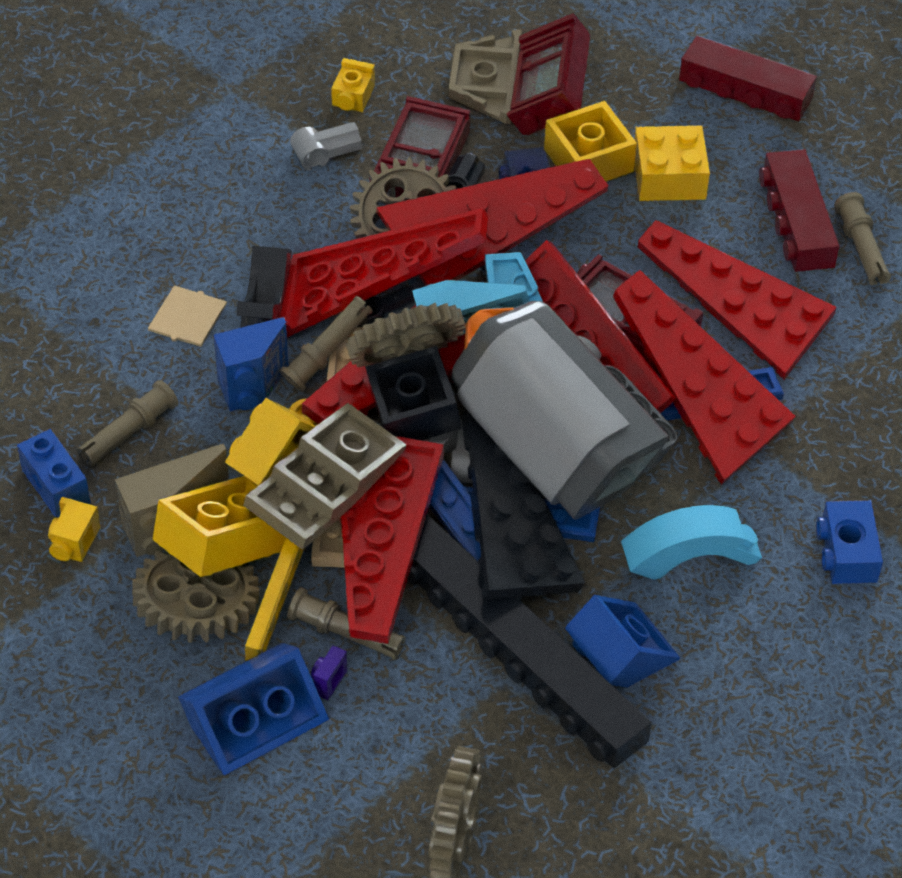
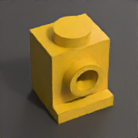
(353, 85)
(73, 530)

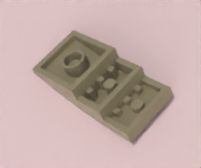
(324, 475)

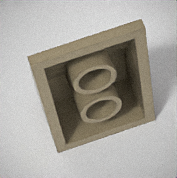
(140, 491)

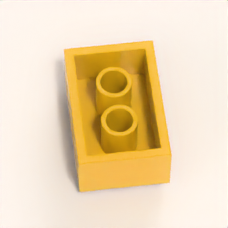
(213, 529)

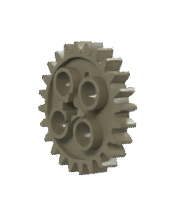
(414, 180)
(406, 333)
(191, 604)
(455, 813)

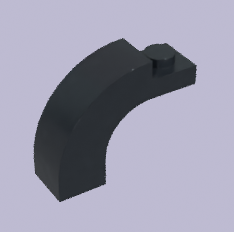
(266, 285)

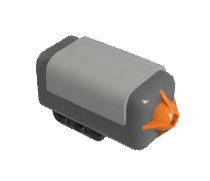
(557, 408)

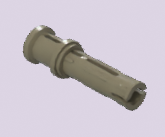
(859, 227)
(315, 355)
(139, 414)
(329, 617)

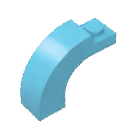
(687, 534)

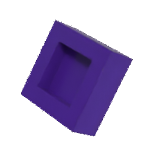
(329, 671)

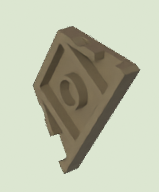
(485, 74)

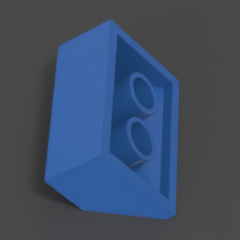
(254, 707)

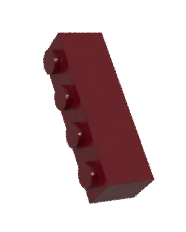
(747, 78)
(799, 211)

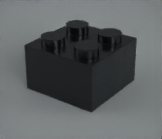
(414, 395)

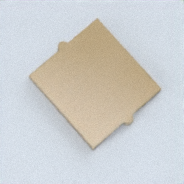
(187, 316)

